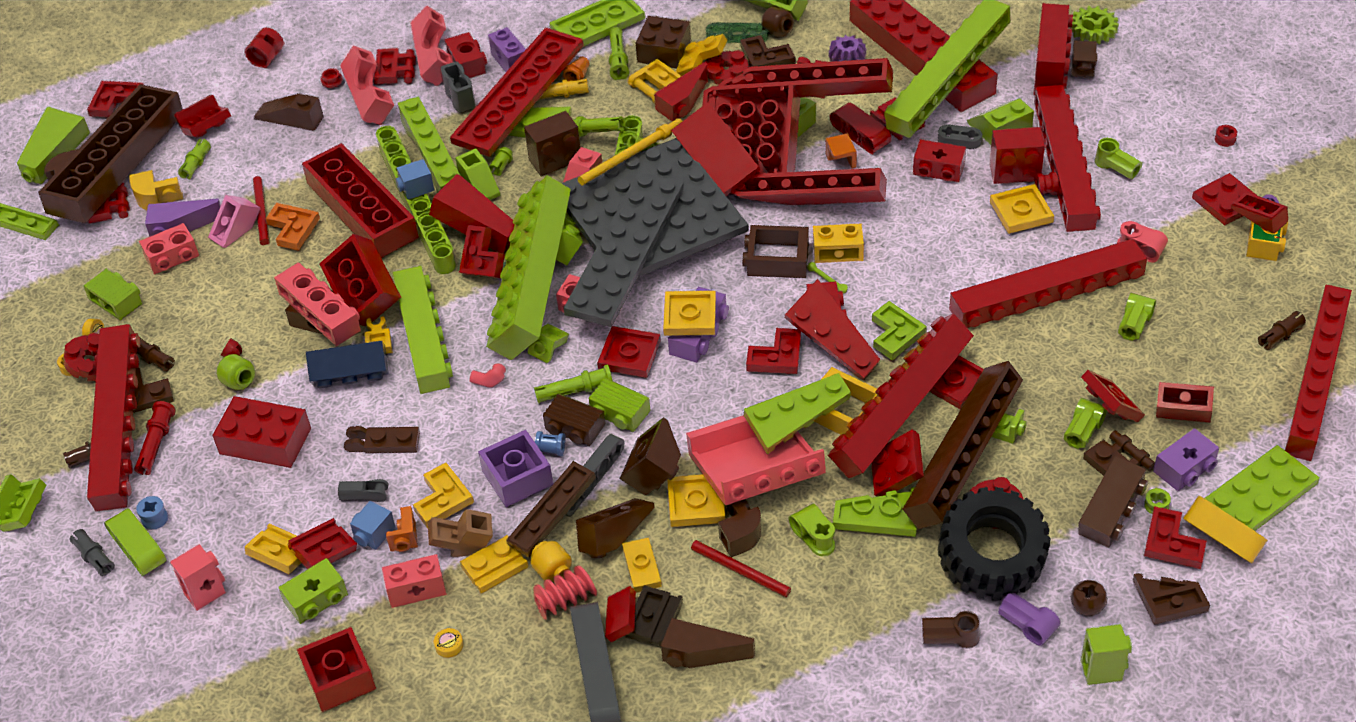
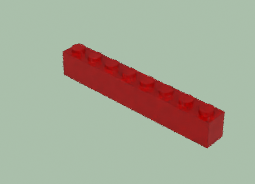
(1066, 158)
(1048, 283)
(1318, 373)
(900, 395)
(113, 418)

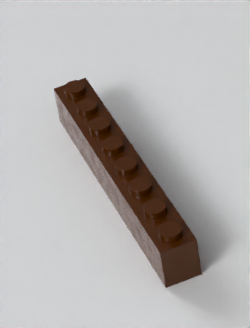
(962, 445)

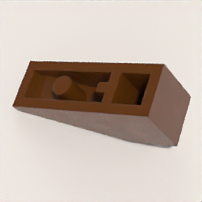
(294, 111)
(610, 527)
(700, 645)

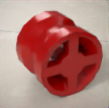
(1047, 183)

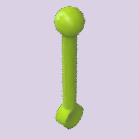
(812, 267)

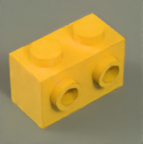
(838, 243)

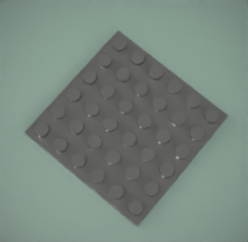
(696, 223)

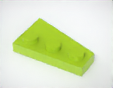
(875, 514)

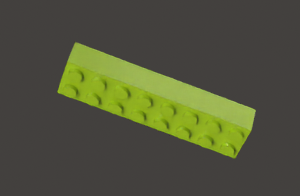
(528, 268)

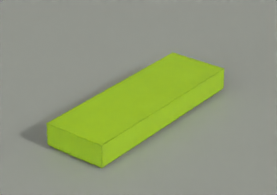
(26, 222)

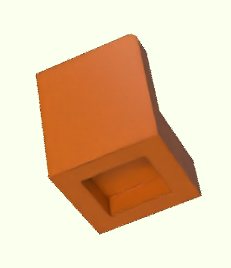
(840, 147)

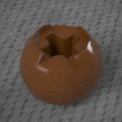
(1086, 589)

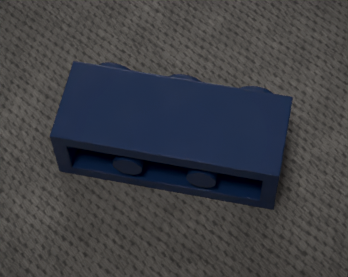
(347, 364)

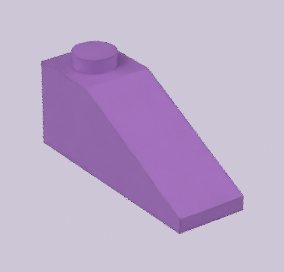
(191, 213)

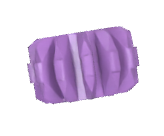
(847, 49)

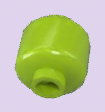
(235, 372)

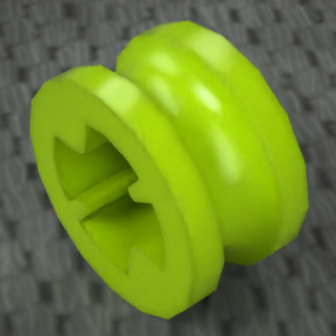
(1155, 495)

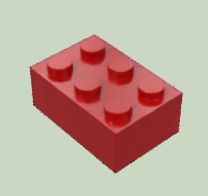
(360, 278)
(262, 431)

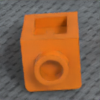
(406, 535)

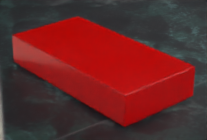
(620, 614)

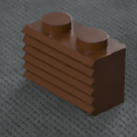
(574, 419)

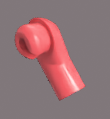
(490, 378)

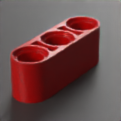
(860, 127)

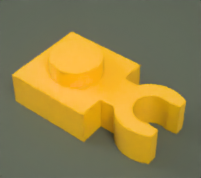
(379, 333)

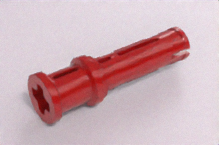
(157, 428)

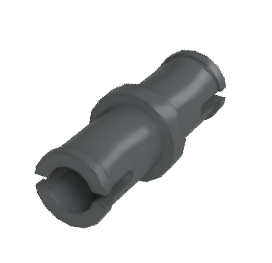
(92, 552)

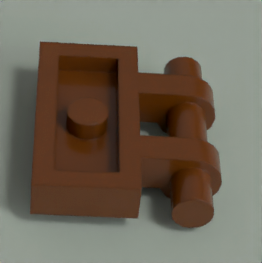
(1102, 453)

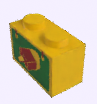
(1265, 244)

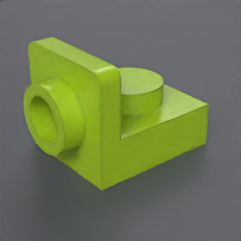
(549, 339)
(1010, 427)

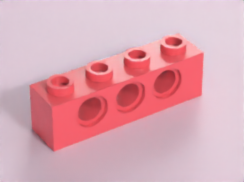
(318, 303)

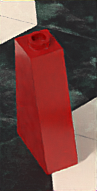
(463, 205)

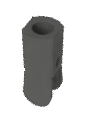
(363, 490)

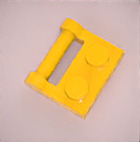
(655, 73)

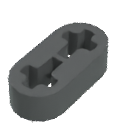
(960, 136)

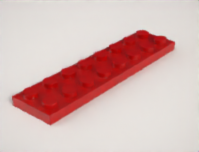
(516, 92)

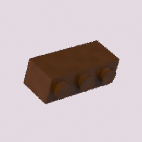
(1113, 502)

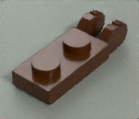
(382, 439)

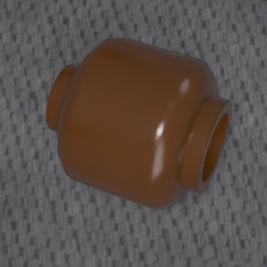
(777, 21)

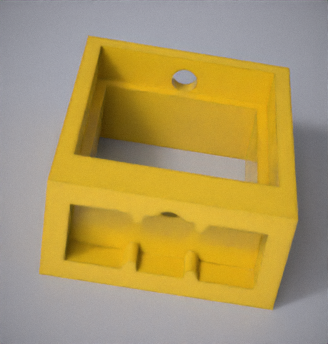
(860, 390)

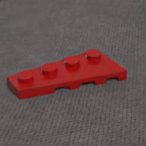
(829, 327)

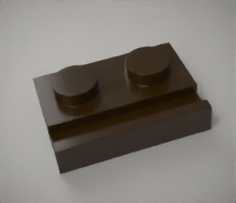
(653, 615)

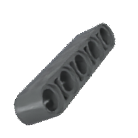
(595, 663)

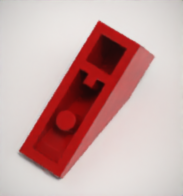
(681, 95)

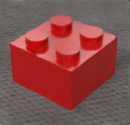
(1016, 155)
(336, 669)

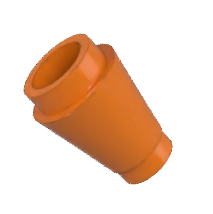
(576, 69)

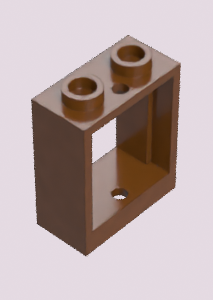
(775, 265)

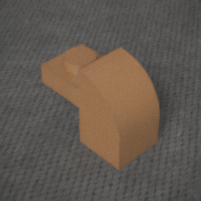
(462, 537)

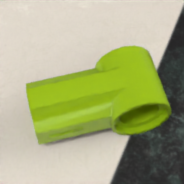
(1110, 156)
(1136, 314)
(1085, 420)

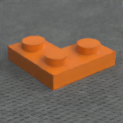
(296, 224)

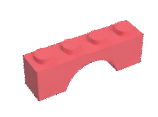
(427, 32)
(372, 102)

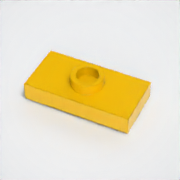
(641, 564)

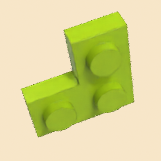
(900, 328)

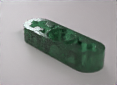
(753, 29)

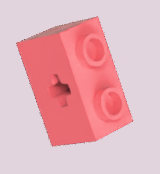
(199, 576)
(414, 581)

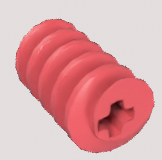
(563, 590)

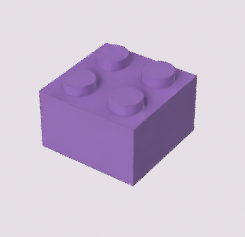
(515, 468)

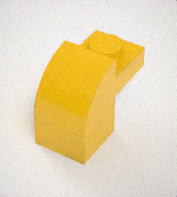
(149, 191)

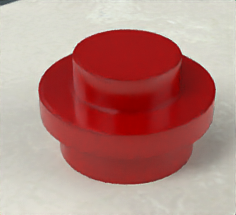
(331, 78)

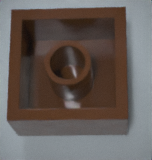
(663, 40)
(552, 142)

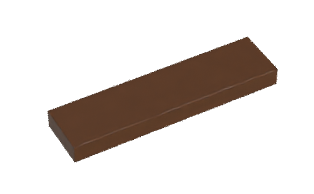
(551, 508)

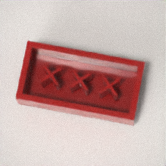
(1053, 46)

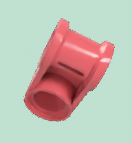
(1149, 240)

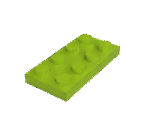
(598, 18)
(1264, 488)

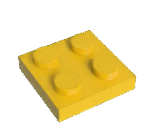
(1021, 208)
(689, 313)
(693, 501)

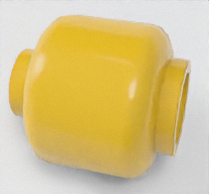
(550, 560)

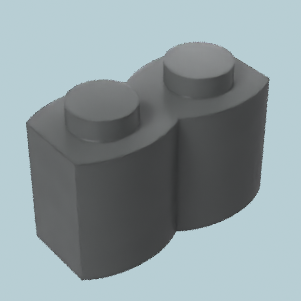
(458, 86)

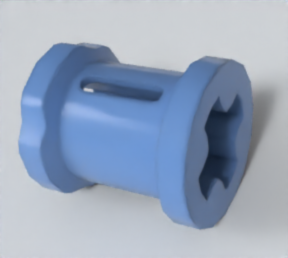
(550, 443)

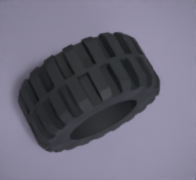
(998, 511)

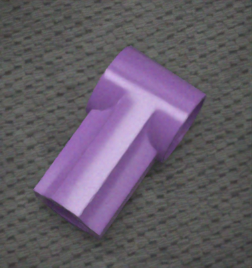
(1034, 622)

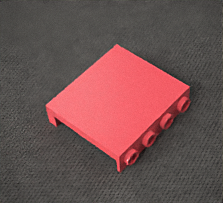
(740, 467)

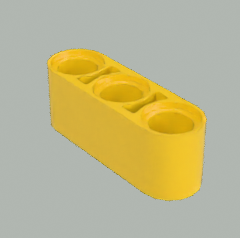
(1225, 529)

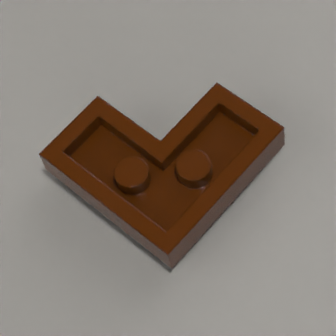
(759, 55)
(150, 393)

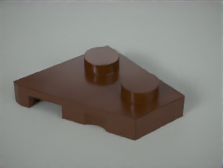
(1170, 598)

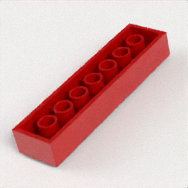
(915, 41)

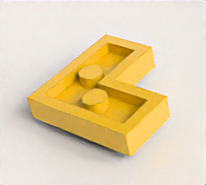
(699, 51)
(447, 497)

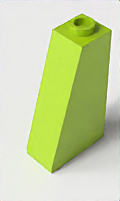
(53, 135)

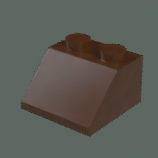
(652, 459)

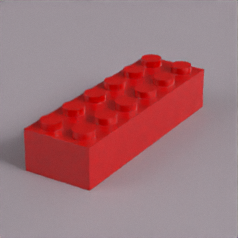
(360, 199)

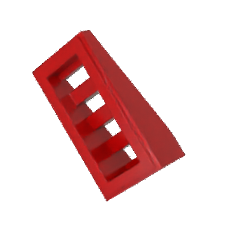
(1269, 216)

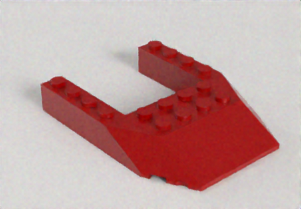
(764, 117)

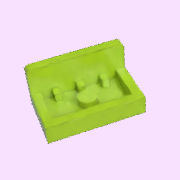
(18, 502)

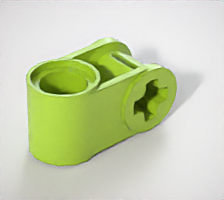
(814, 529)

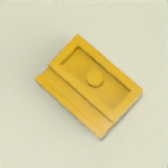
(272, 549)
(493, 564)

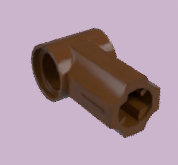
(950, 630)

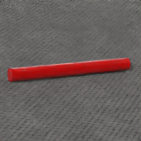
(261, 217)
(741, 568)

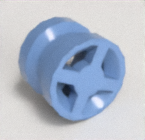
(150, 519)

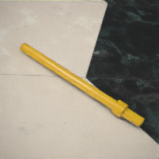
(662, 133)

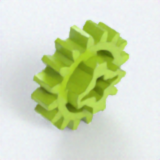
(1094, 24)

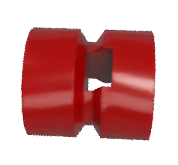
(264, 47)

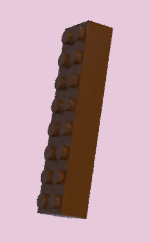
(110, 154)

